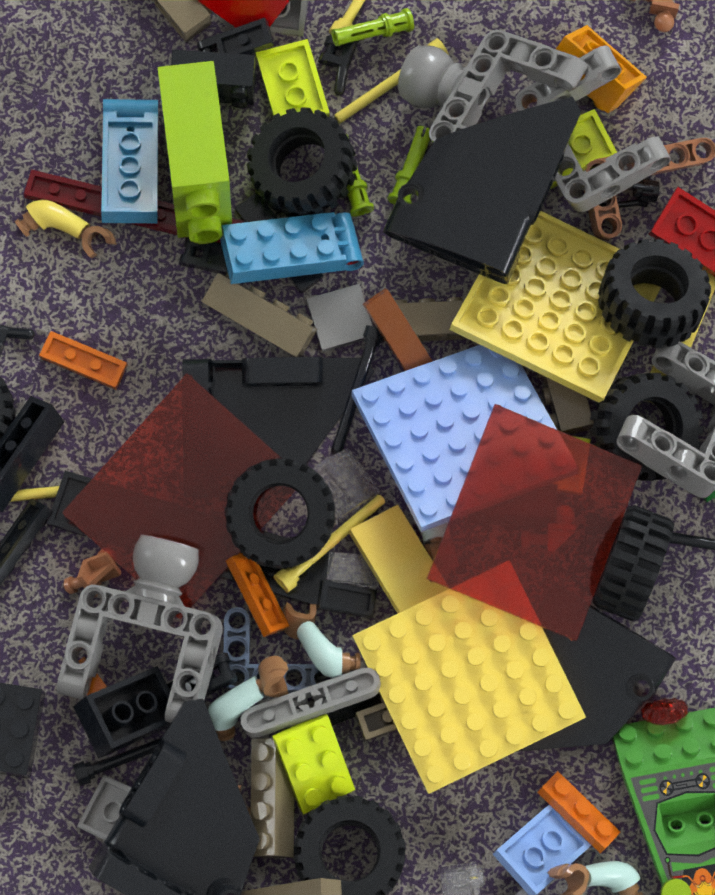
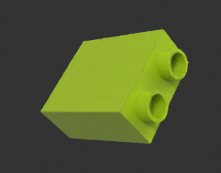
(195, 150)

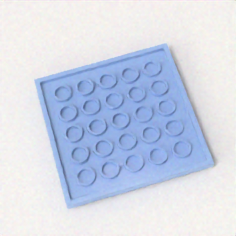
(434, 419)

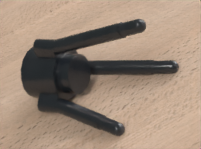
(644, 190)

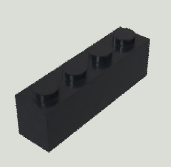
(25, 444)

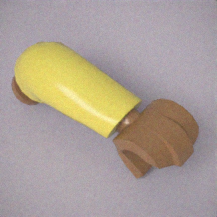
(50, 214)

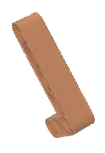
(611, 212)

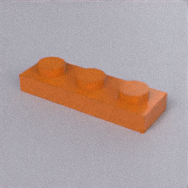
(83, 360)
(258, 594)
(578, 812)

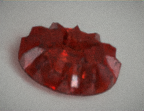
(664, 711)

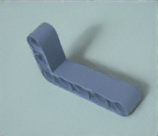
(242, 664)

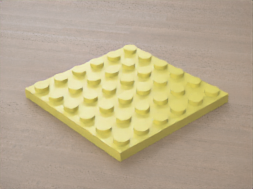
(551, 310)
(466, 684)

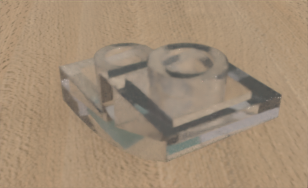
(350, 569)

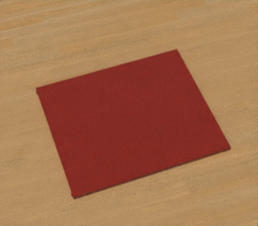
(175, 485)
(534, 522)

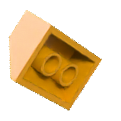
(614, 92)

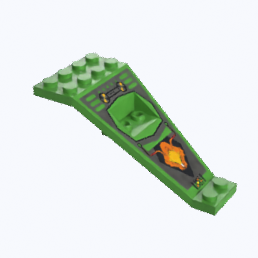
(672, 785)

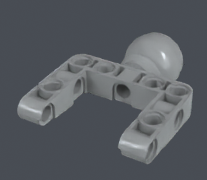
(434, 80)
(608, 178)
(664, 451)
(152, 604)

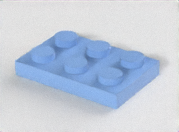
(539, 847)

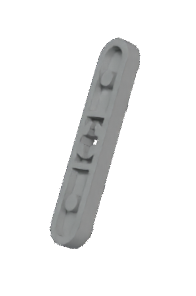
(283, 711)

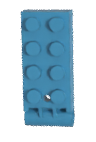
(130, 161)
(290, 247)

